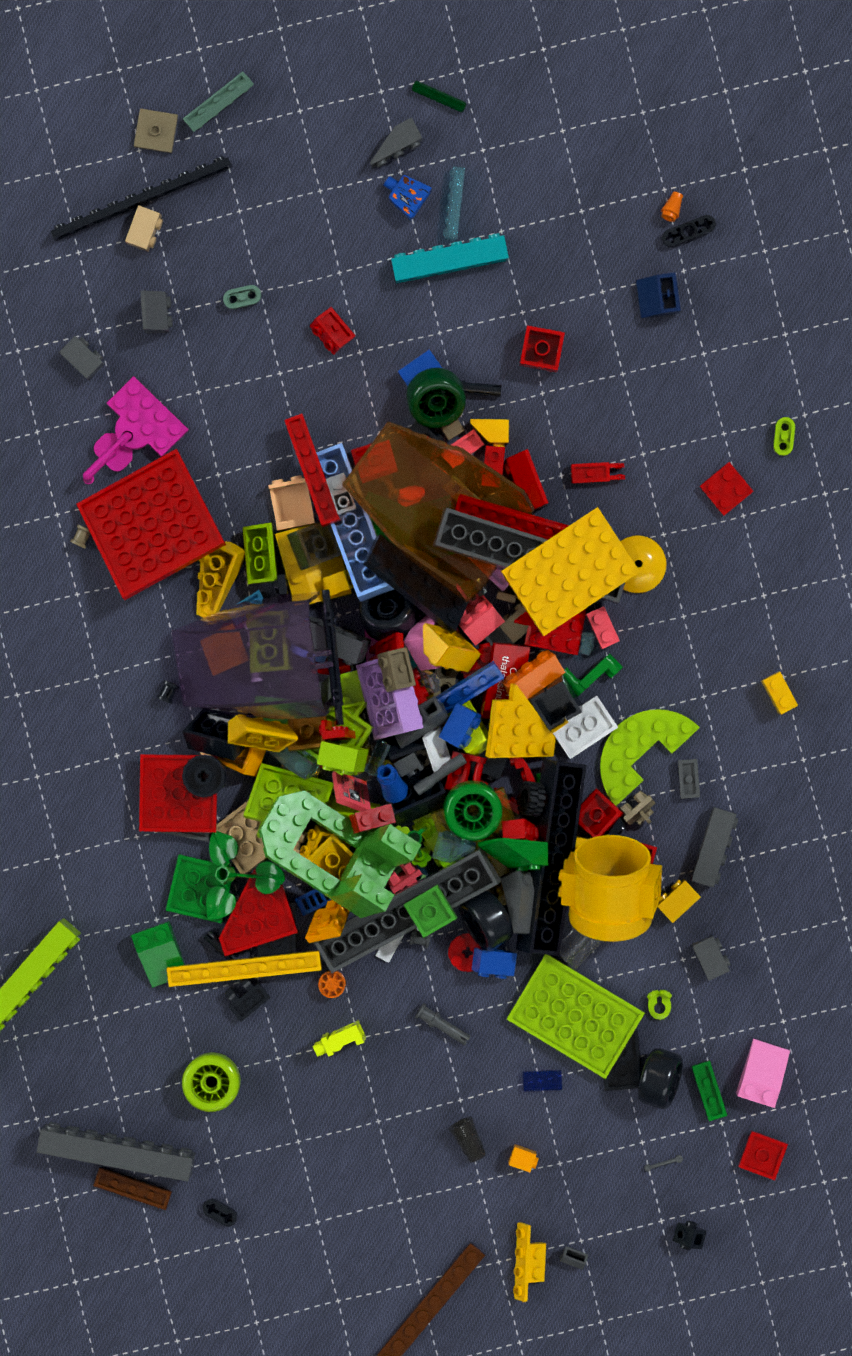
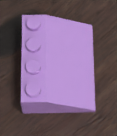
(387, 711)

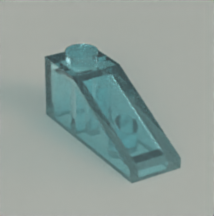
(298, 762)

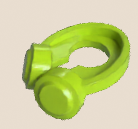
(652, 997)

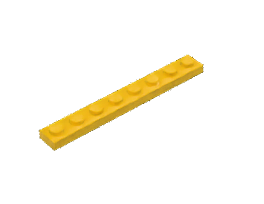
(244, 968)

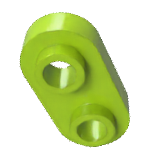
(785, 437)

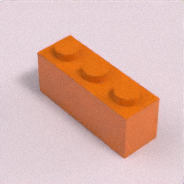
(535, 674)

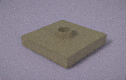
(156, 131)

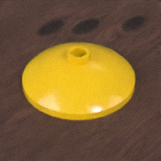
(652, 560)

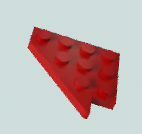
(562, 639)
(257, 919)

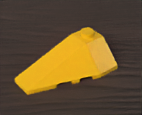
(217, 576)

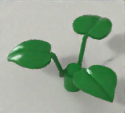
(219, 900)

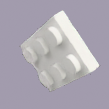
(585, 728)

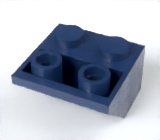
(658, 295)

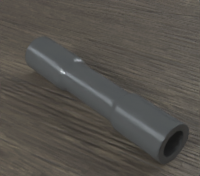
(450, 767)

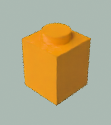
(523, 1158)

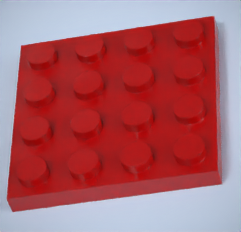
(167, 802)

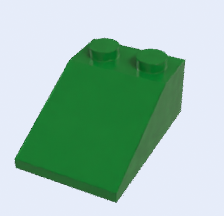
(517, 853)
(157, 951)

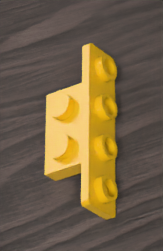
(529, 1262)

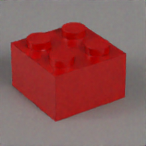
(542, 349)

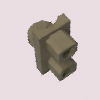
(644, 804)

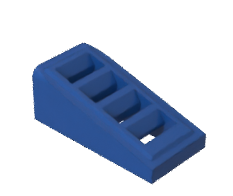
(311, 908)

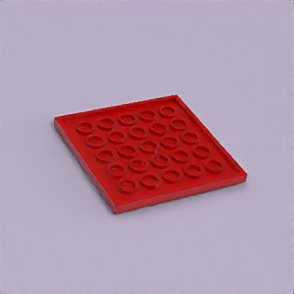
(150, 524)

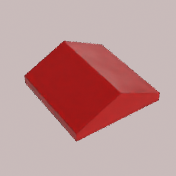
(598, 814)

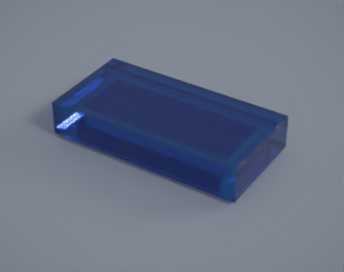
(542, 1080)

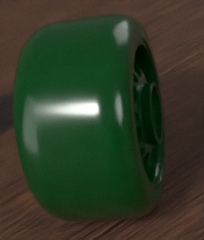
(436, 397)

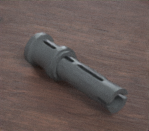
(434, 1020)

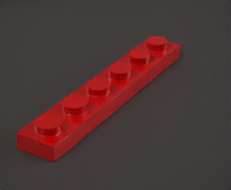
(312, 470)
(509, 517)

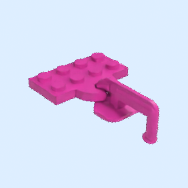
(139, 416)

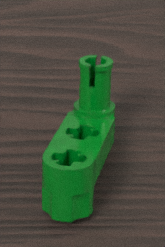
(608, 665)

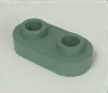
(242, 297)

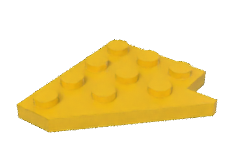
(517, 729)

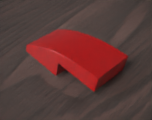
(519, 762)

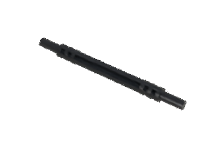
(331, 643)

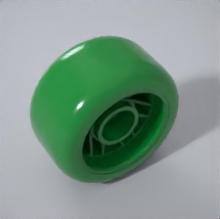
(475, 825)

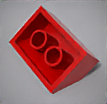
(526, 477)

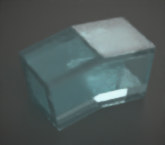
(587, 643)

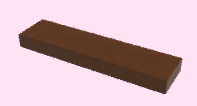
(132, 1188)

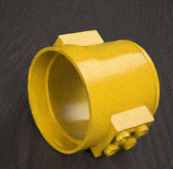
(610, 888)

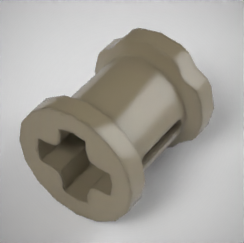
(81, 536)

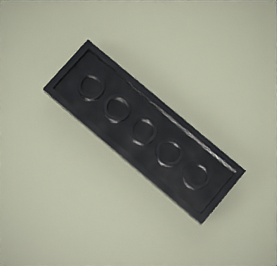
(415, 584)

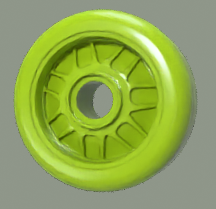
(209, 1097)

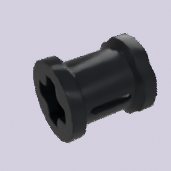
(164, 691)

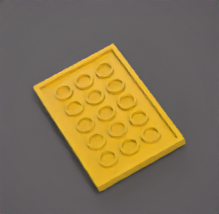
(570, 571)

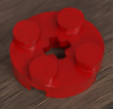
(455, 952)

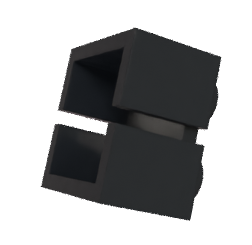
(554, 700)

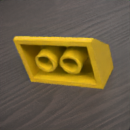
(448, 649)
(260, 733)

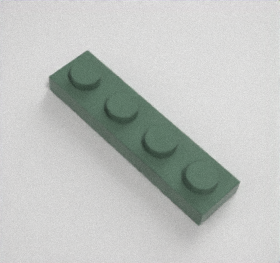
(218, 101)

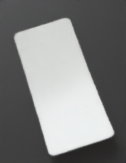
(387, 951)

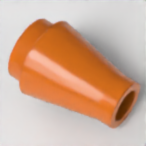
(672, 207)

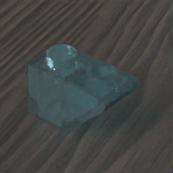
(450, 848)

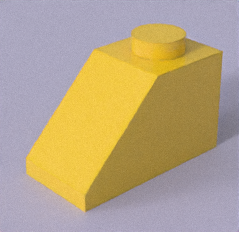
(492, 430)
(337, 582)

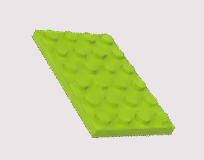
(575, 1016)

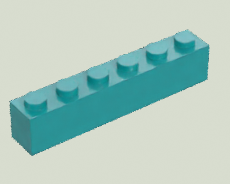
(449, 259)

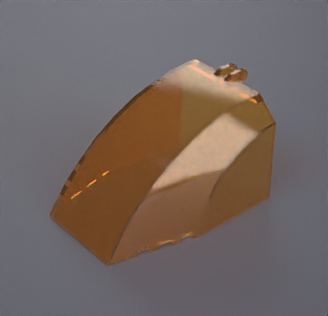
(406, 486)

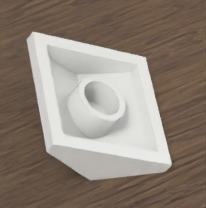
(436, 749)

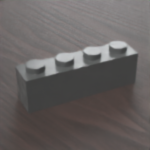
(713, 847)

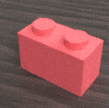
(602, 627)

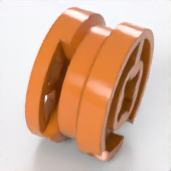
(332, 984)

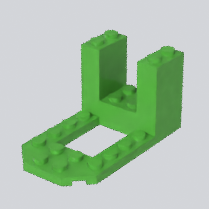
(369, 869)

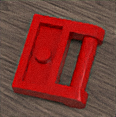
(462, 774)

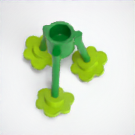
(425, 828)

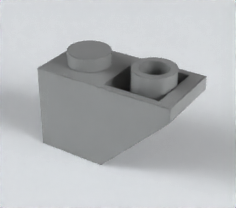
(341, 497)

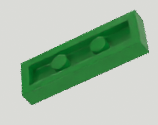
(709, 1090)

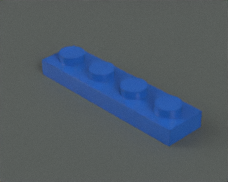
(471, 686)

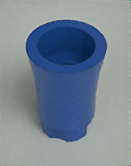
(392, 785)

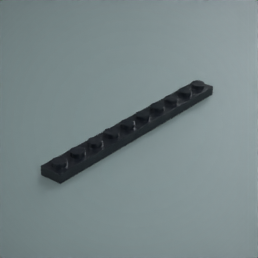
(149, 194)

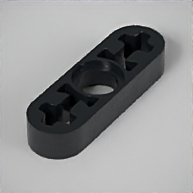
(703, 230)

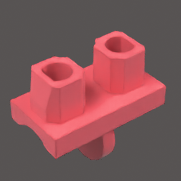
(405, 878)

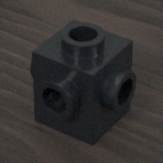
(689, 1235)

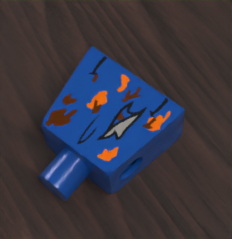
(407, 194)

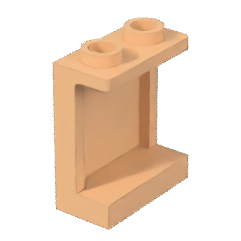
(291, 503)

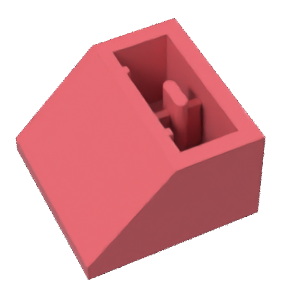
(480, 619)

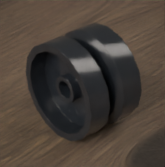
(193, 771)

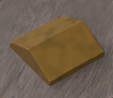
(308, 733)

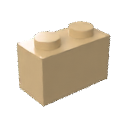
(144, 228)

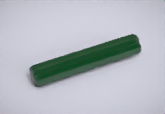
(439, 96)

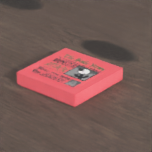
(351, 792)

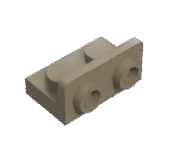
(396, 669)

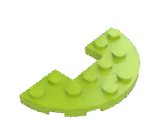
(632, 740)

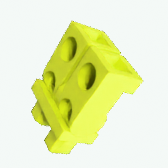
(338, 1038)

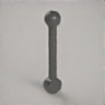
(678, 1159)

